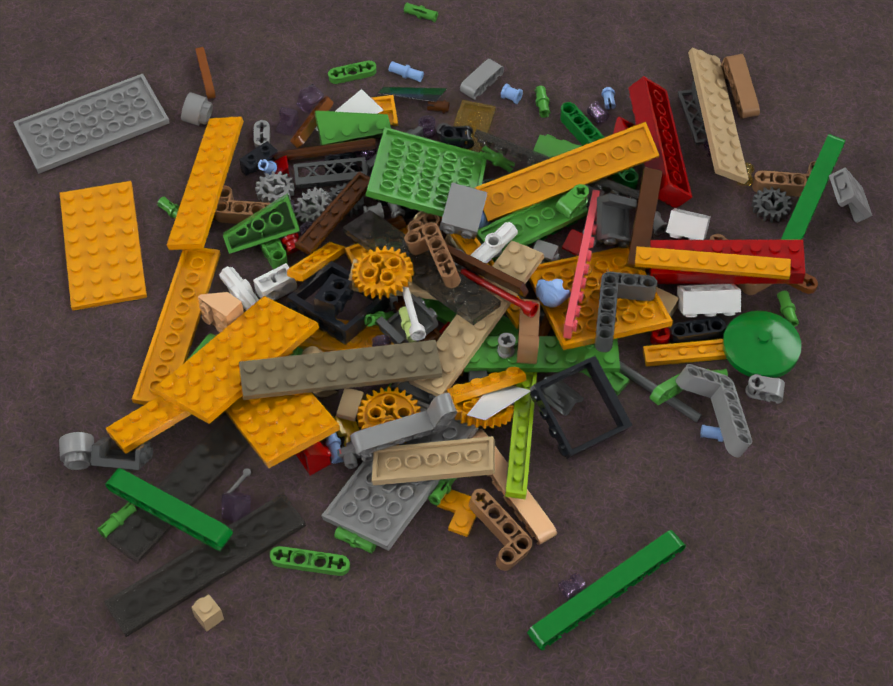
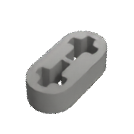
(258, 135)

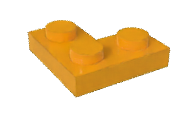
(463, 517)

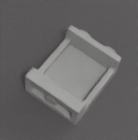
(850, 192)
(463, 211)

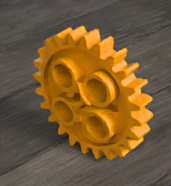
(382, 272)
(377, 406)
(499, 418)

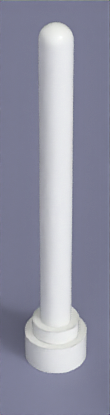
(416, 331)

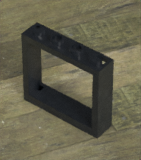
(331, 326)
(606, 392)

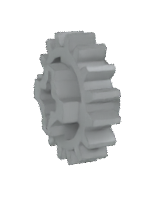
(274, 187)
(312, 205)

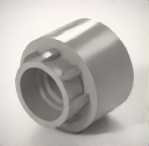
(196, 109)
(76, 450)

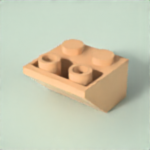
(220, 309)

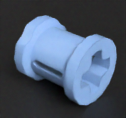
(511, 93)

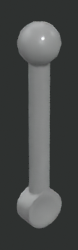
(246, 472)

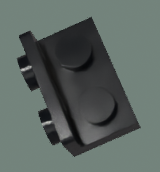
(250, 161)

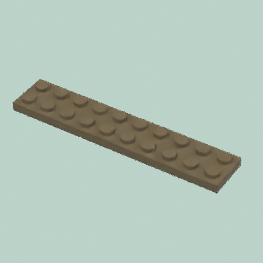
(339, 369)

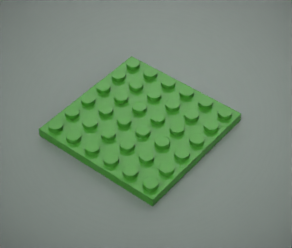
(421, 170)

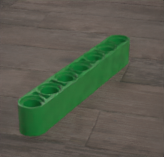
(587, 133)
(169, 509)

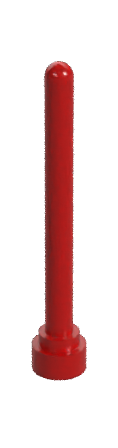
(528, 307)

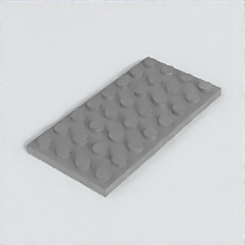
(90, 123)
(385, 510)

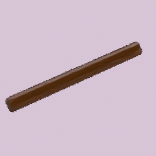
(328, 149)

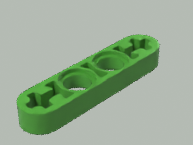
(311, 557)

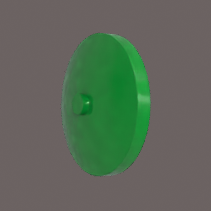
(761, 344)

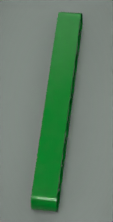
(814, 188)
(606, 588)

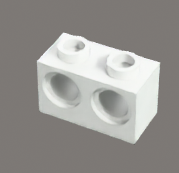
(275, 283)

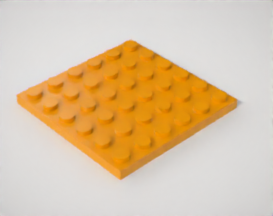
(631, 315)

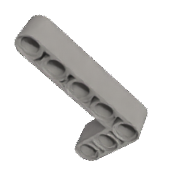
(725, 404)
(433, 420)

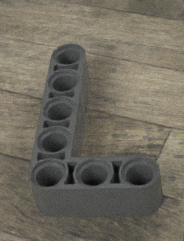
(622, 286)

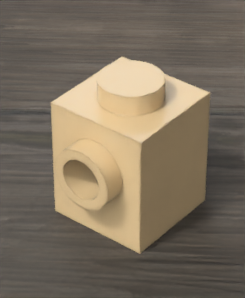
(207, 612)

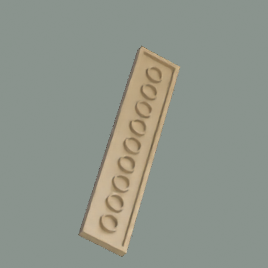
(718, 116)
(462, 338)

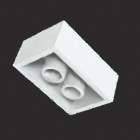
(687, 224)
(709, 299)

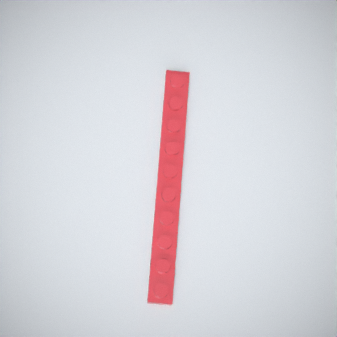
(582, 268)

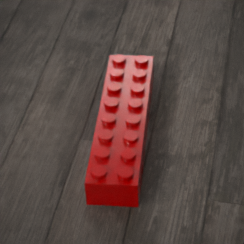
(653, 106)
(764, 248)

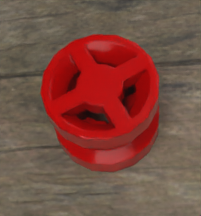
(289, 241)
(662, 339)

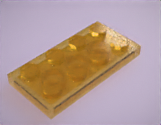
(477, 116)

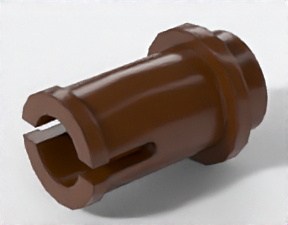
(442, 106)

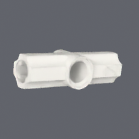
(495, 242)
(238, 287)

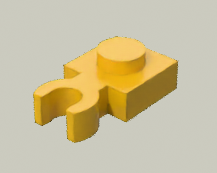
(347, 428)

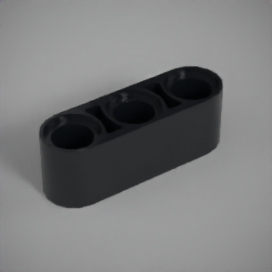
(687, 330)

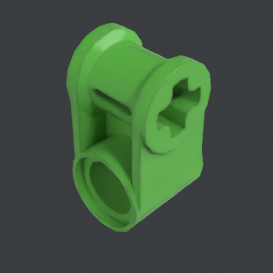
(573, 201)
(274, 253)

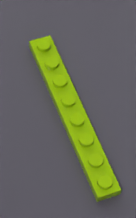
(520, 442)

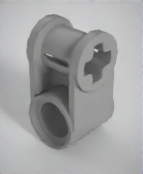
(766, 388)

